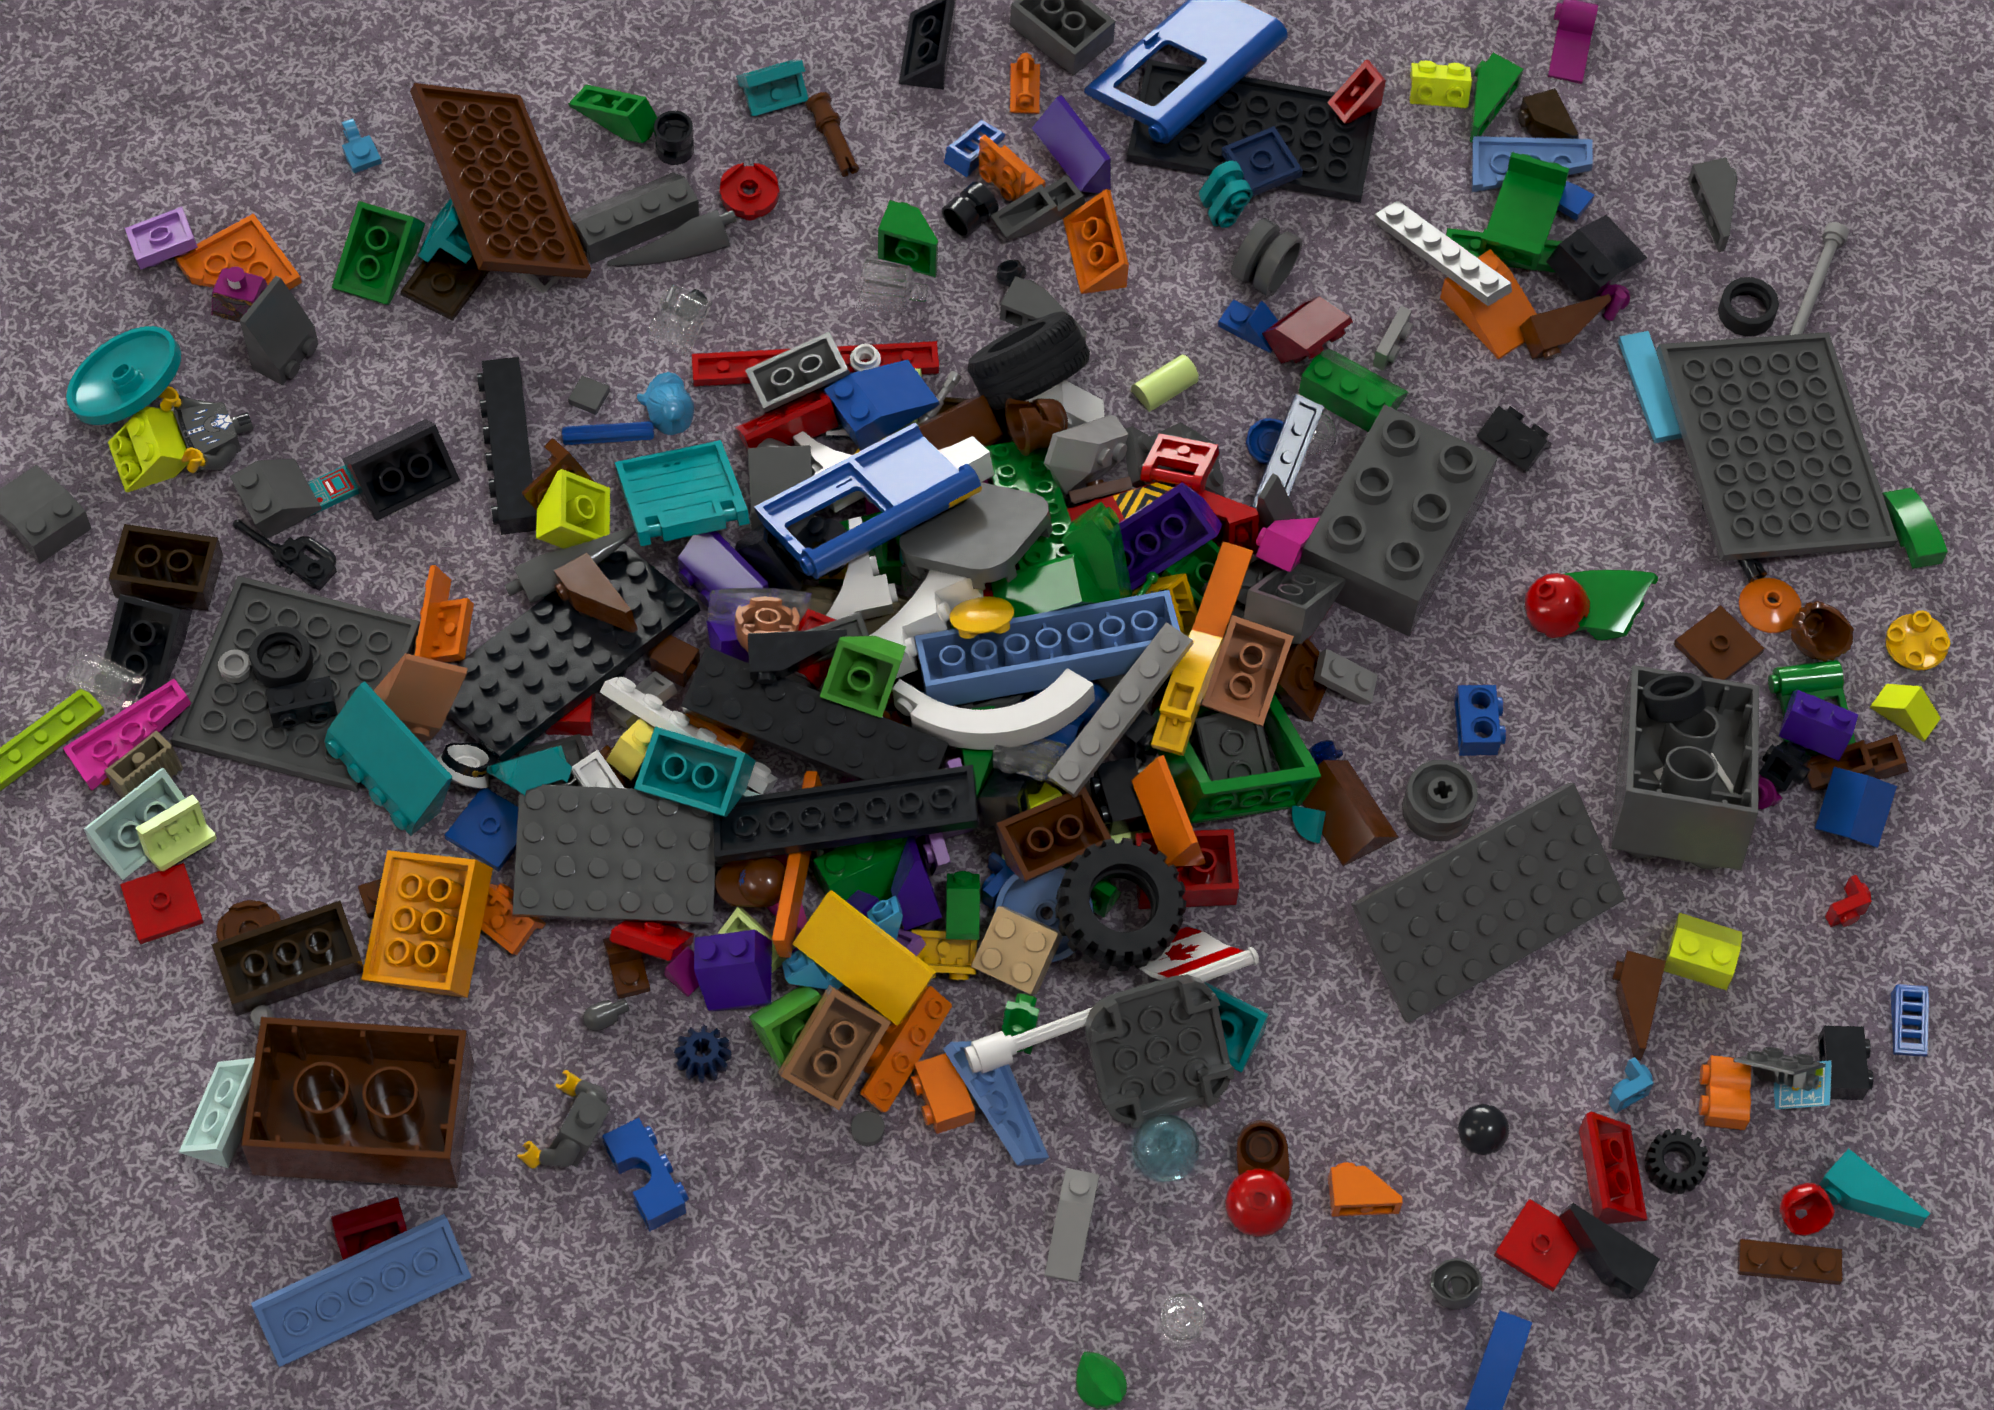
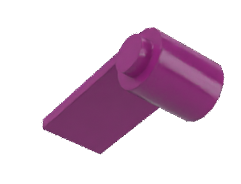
(1572, 39)

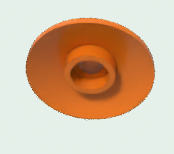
(1766, 615)

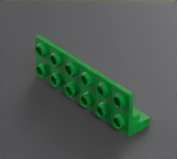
(1031, 475)

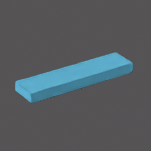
(1650, 385)

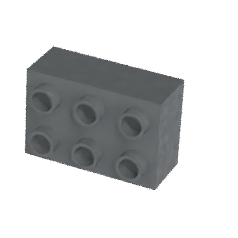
(1399, 517)

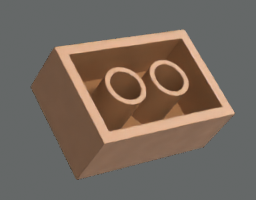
(834, 1047)

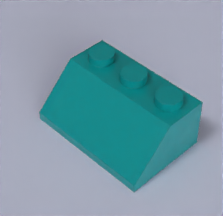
(694, 772)

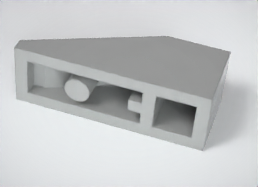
(1071, 1225)

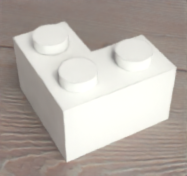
(1078, 403)

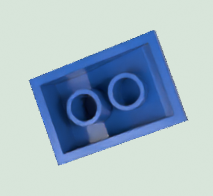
(880, 401)

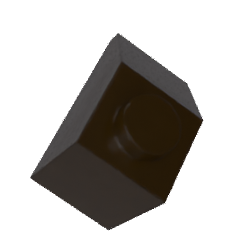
(1546, 116)

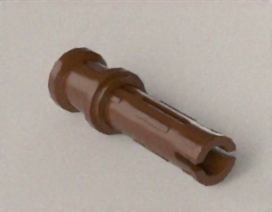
(829, 123)

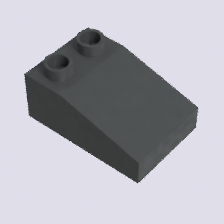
(1690, 809)

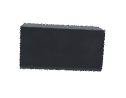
(928, 45)

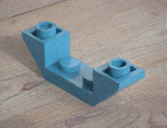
(806, 972)

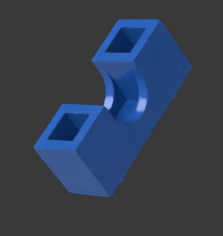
(634, 1147)

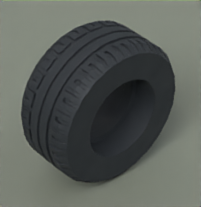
(1029, 359)

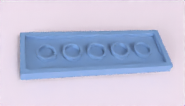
(361, 1290)

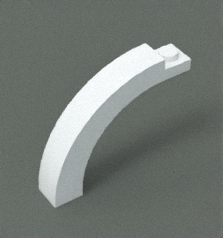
(1001, 726)

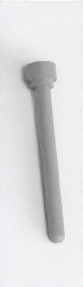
(1834, 237)

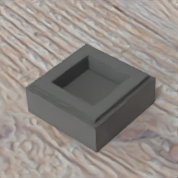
(589, 395)

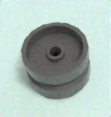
(1266, 257)
(1439, 800)

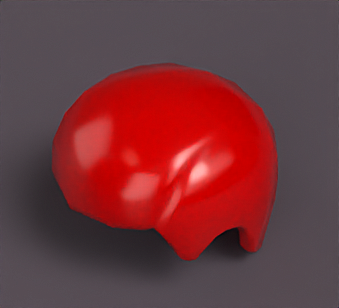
(1813, 1200)

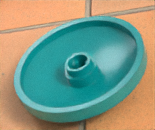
(123, 375)

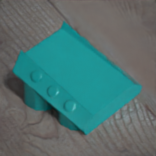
(533, 769)

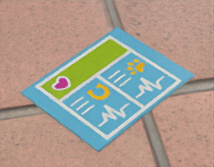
(1794, 1097)

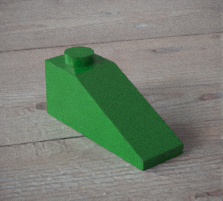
(1494, 86)
(617, 111)

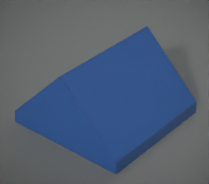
(1855, 806)

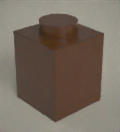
(674, 660)

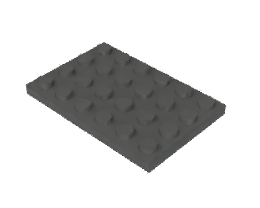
(612, 856)

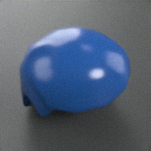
(1261, 437)

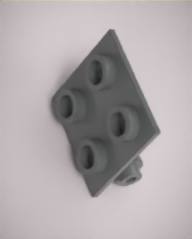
(1780, 1068)

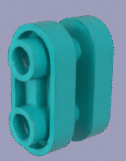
(1225, 194)

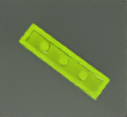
(47, 735)

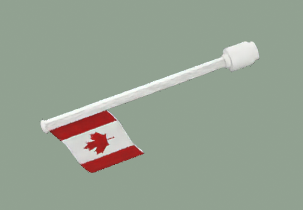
(1188, 954)

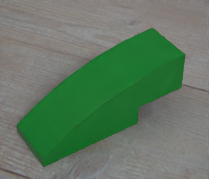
(1915, 528)

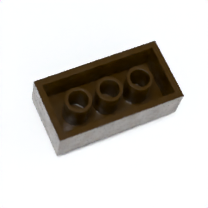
(288, 958)

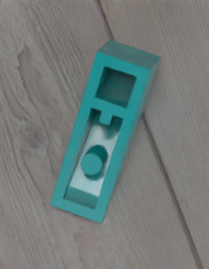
(1866, 1191)

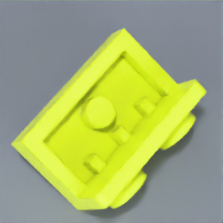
(1440, 84)

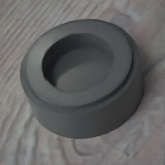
(867, 1128)

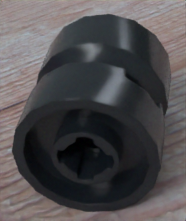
(674, 137)
(970, 209)

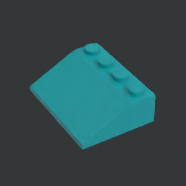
(388, 760)

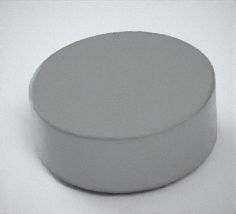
(234, 666)

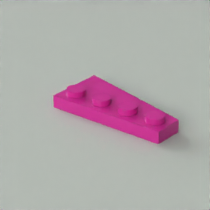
(124, 731)

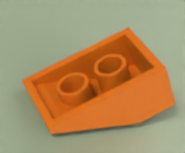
(1495, 324)

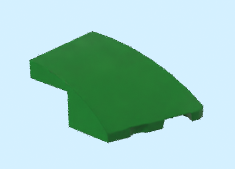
(1613, 599)

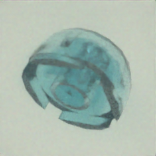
(1166, 1148)

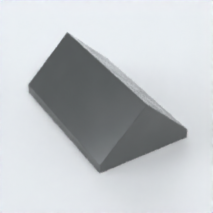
(797, 372)

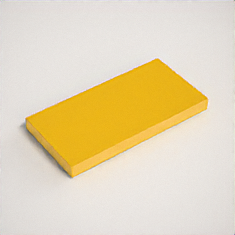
(864, 958)

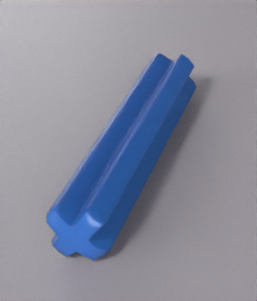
(607, 433)

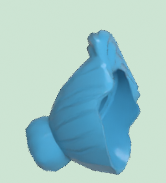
(668, 404)

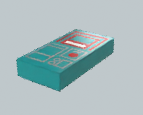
(333, 488)

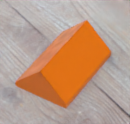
(1097, 245)
(1167, 815)

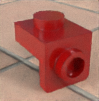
(1851, 908)

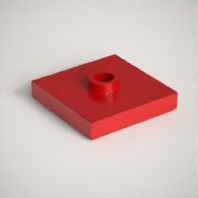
(161, 903)
(652, 938)
(1538, 1246)

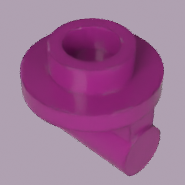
(1620, 299)
(1767, 793)

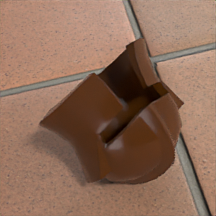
(1034, 422)

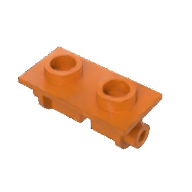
(1025, 85)

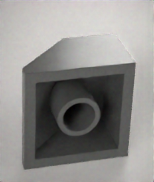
(275, 494)

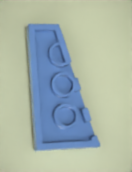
(1492, 156)
(1002, 1105)

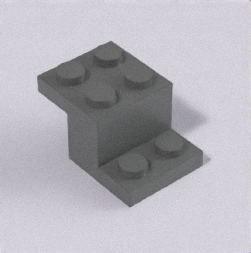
(1140, 444)

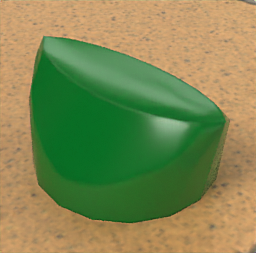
(1100, 1381)

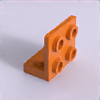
(1006, 170)

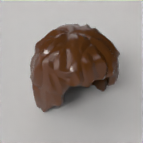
(1821, 631)

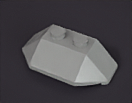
(1086, 452)

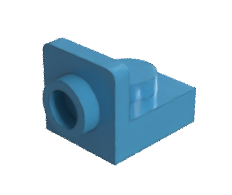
(1629, 1092)

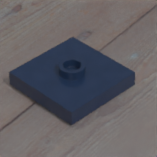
(1264, 160)

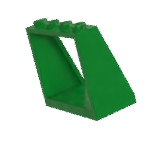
(1248, 794)

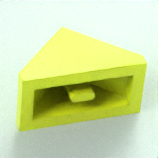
(1907, 708)

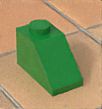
(963, 906)

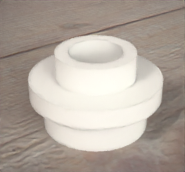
(865, 351)

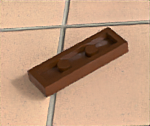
(1790, 1261)

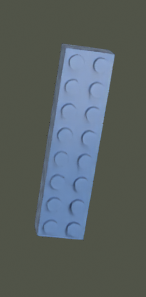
(1087, 639)

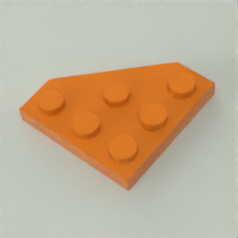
(239, 245)

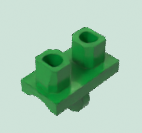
(1020, 1017)

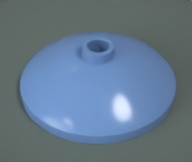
(1032, 897)

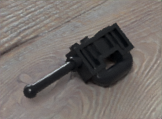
(292, 557)

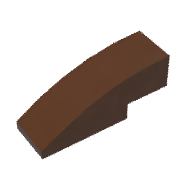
(1876, 759)

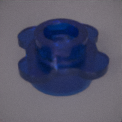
(1325, 751)

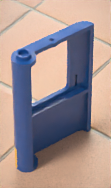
(897, 474)

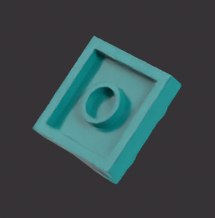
(774, 86)
(447, 234)

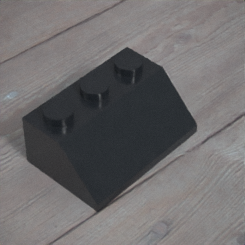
(401, 469)

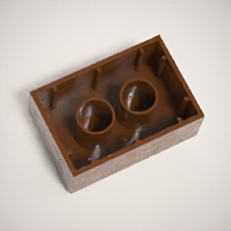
(358, 1102)

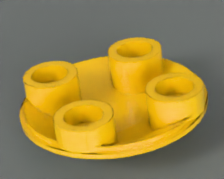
(982, 616)
(1917, 641)

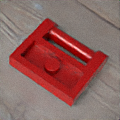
(1183, 455)

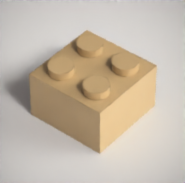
(1017, 950)

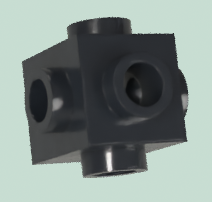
(1779, 771)

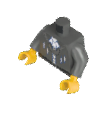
(206, 430)
(577, 1128)

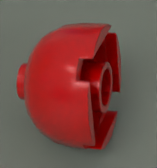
(1556, 605)
(1259, 1202)

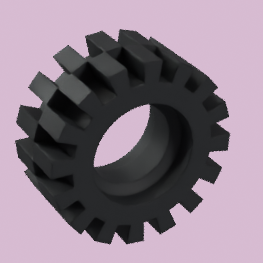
(1690, 1148)

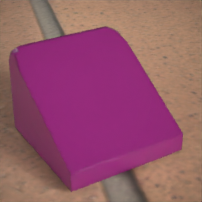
(682, 973)

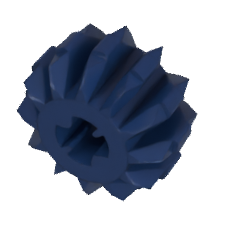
(707, 1064)

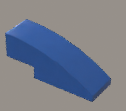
(1499, 1362)

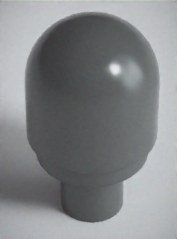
(604, 1014)

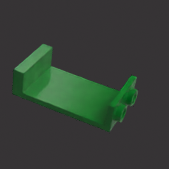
(1524, 211)

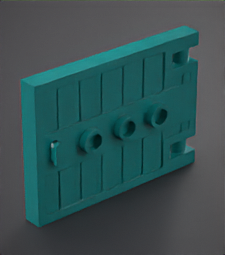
(681, 492)

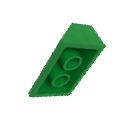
(1348, 389)
(860, 866)

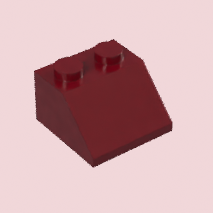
(368, 1226)

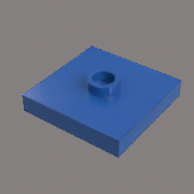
(486, 829)

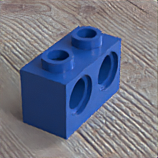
(1473, 720)

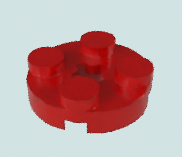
(749, 205)

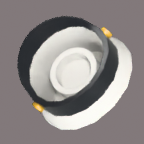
(467, 763)

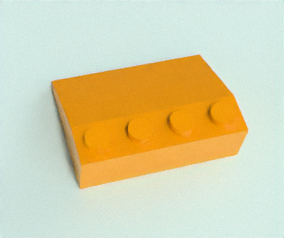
(427, 923)

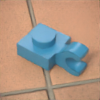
(359, 151)

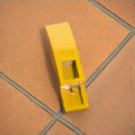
(1184, 693)

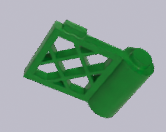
(1818, 679)

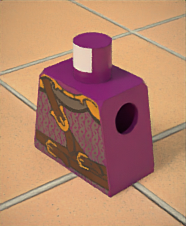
(235, 293)

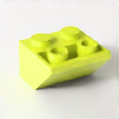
(148, 449)

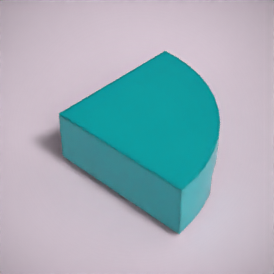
(1308, 822)

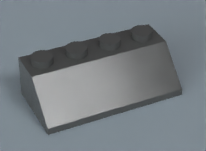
(635, 216)

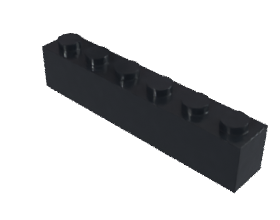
(509, 444)

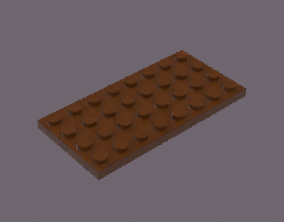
(500, 182)

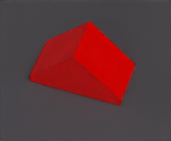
(1359, 93)
(577, 721)

